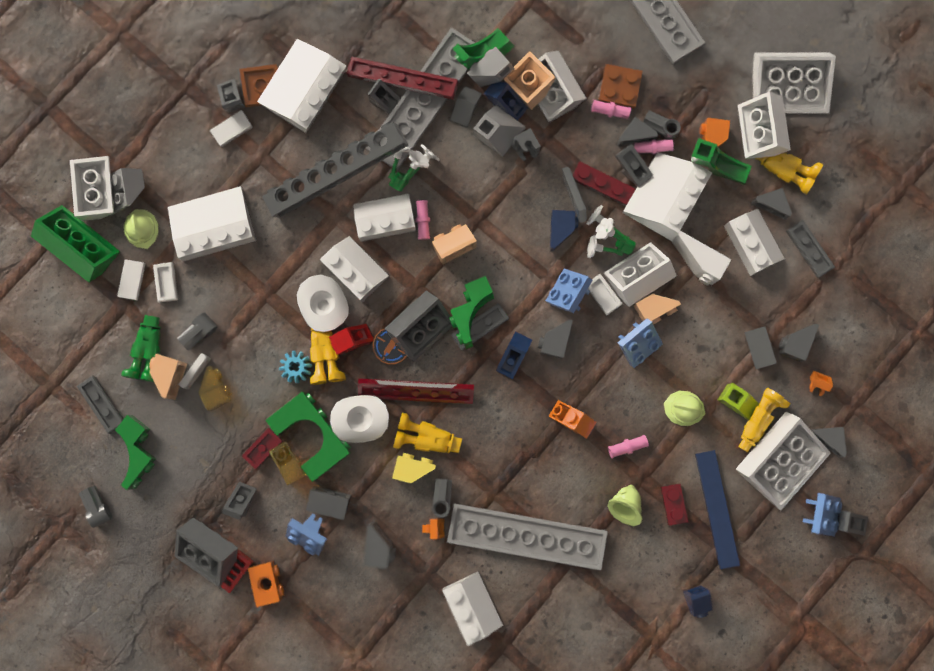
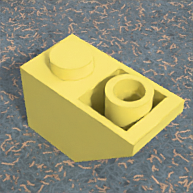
(409, 469)

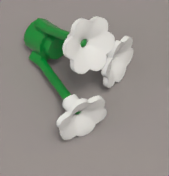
(400, 180)
(604, 230)

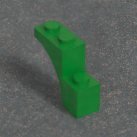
(473, 53)
(719, 163)
(477, 295)
(140, 460)

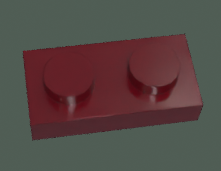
(260, 449)
(674, 504)

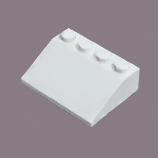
(800, 78)
(302, 85)
(668, 195)
(210, 224)
(783, 460)

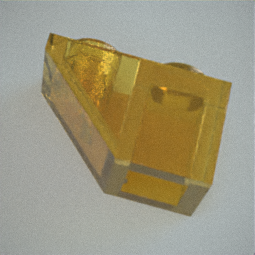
(212, 389)
(287, 463)

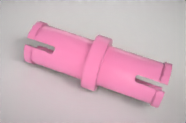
(611, 109)
(654, 146)
(422, 219)
(628, 446)

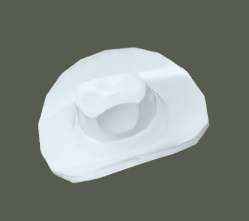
(322, 303)
(359, 418)

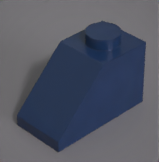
(506, 98)
(562, 227)
(514, 355)
(698, 601)

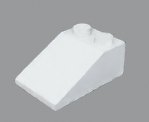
(702, 260)

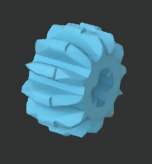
(292, 374)

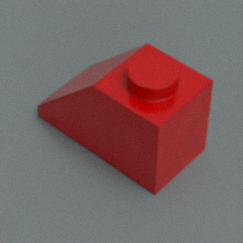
(351, 338)

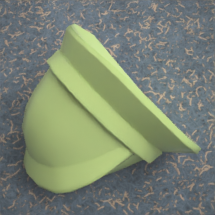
(141, 228)
(684, 408)
(626, 506)

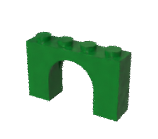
(301, 409)

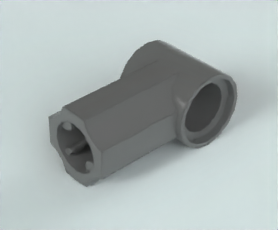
(660, 124)
(201, 328)
(442, 494)
(97, 511)

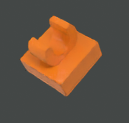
(821, 381)
(435, 528)

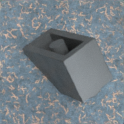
(556, 340)
(798, 343)

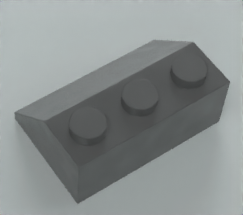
(419, 325)
(378, 548)
(205, 551)

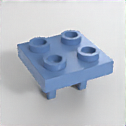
(569, 290)
(640, 342)
(825, 515)
(306, 535)

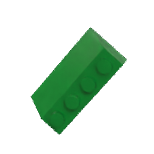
(74, 243)

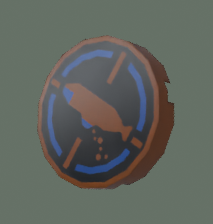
(386, 349)

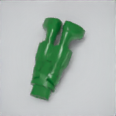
(144, 347)

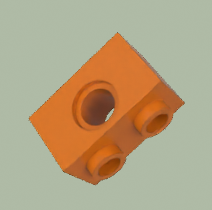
(263, 595)

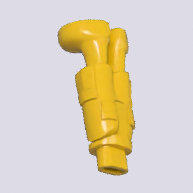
(787, 165)
(321, 351)
(761, 418)
(428, 439)

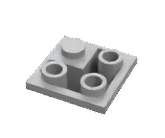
(491, 68)
(497, 130)
(126, 186)

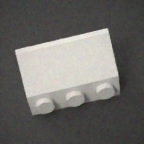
(564, 92)
(764, 126)
(91, 188)
(384, 217)
(753, 241)
(354, 268)
(640, 274)
(472, 608)

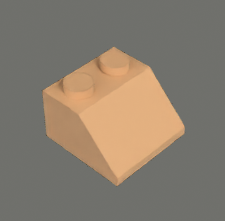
(530, 80)
(454, 243)
(167, 375)

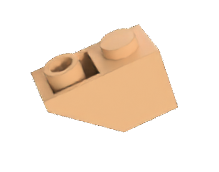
(655, 306)

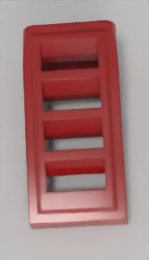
(245, 560)

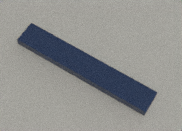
(717, 509)

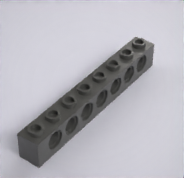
(361, 162)

